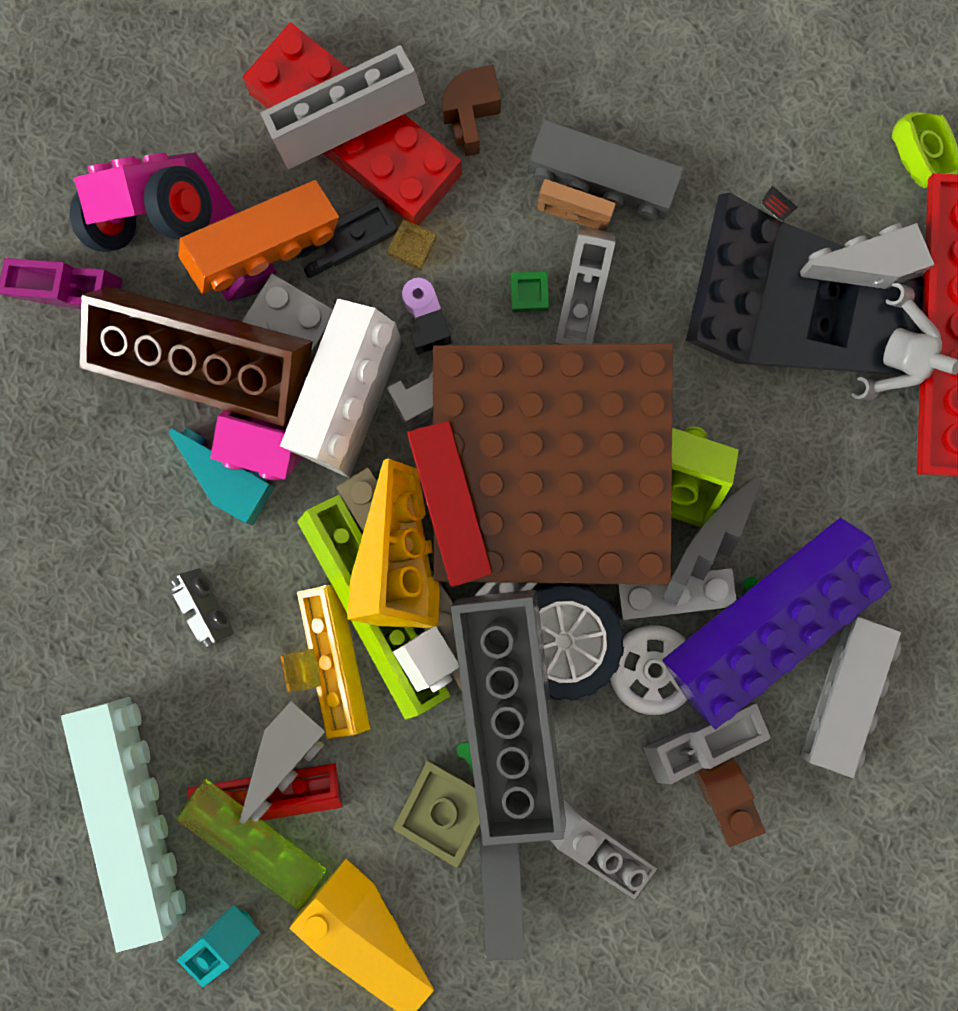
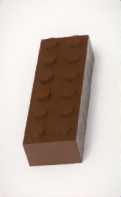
(193, 354)

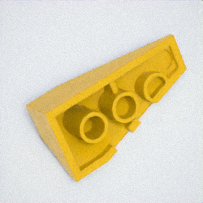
(392, 566)
(360, 937)

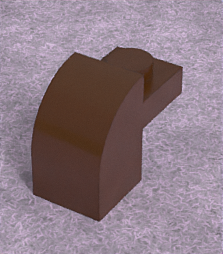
(470, 97)
(731, 802)

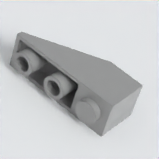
(878, 262)
(282, 747)
(603, 852)

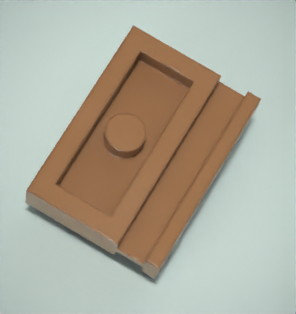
(575, 205)

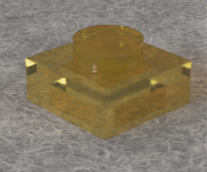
(411, 244)
(301, 670)

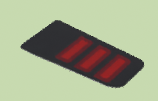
(778, 204)

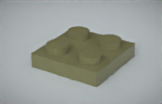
(441, 814)

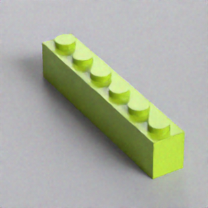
(336, 544)

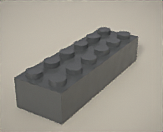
(509, 717)

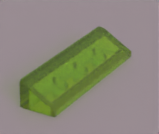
(252, 845)

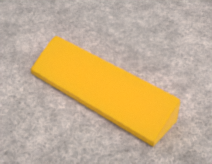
(336, 660)

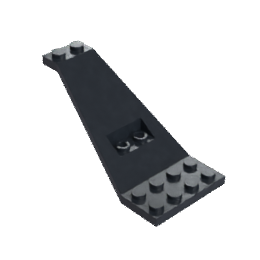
(765, 314)

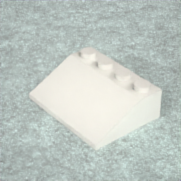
(343, 387)

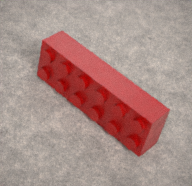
(390, 161)

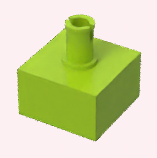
(700, 475)

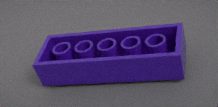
(778, 622)

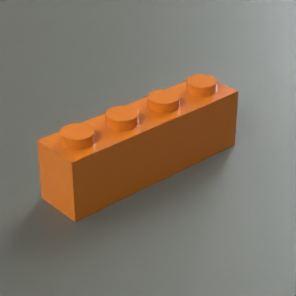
(258, 237)

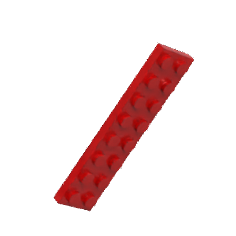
(939, 393)

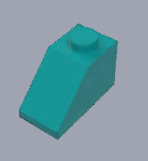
(219, 946)

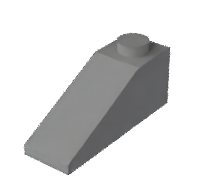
(585, 286)

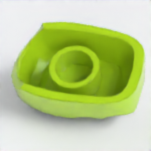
(925, 146)

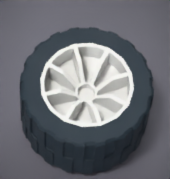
(579, 640)

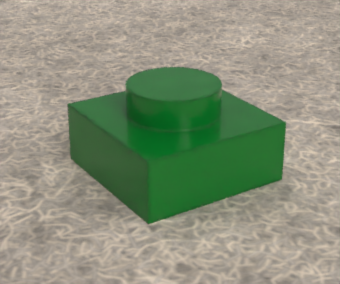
(529, 291)

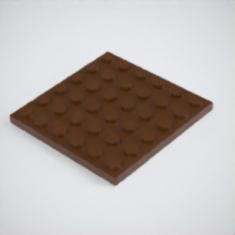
(563, 458)

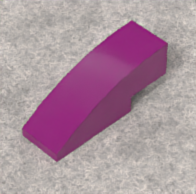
(52, 281)

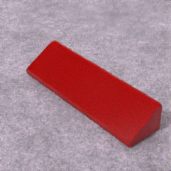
(449, 503)
(298, 798)

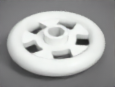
(651, 702)

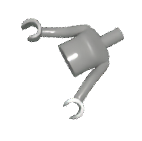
(910, 351)

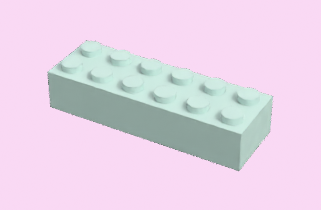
(124, 822)

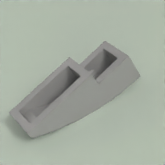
(704, 746)

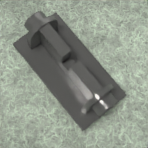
(195, 592)

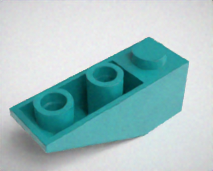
(231, 490)

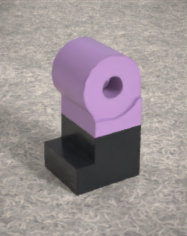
(422, 302)

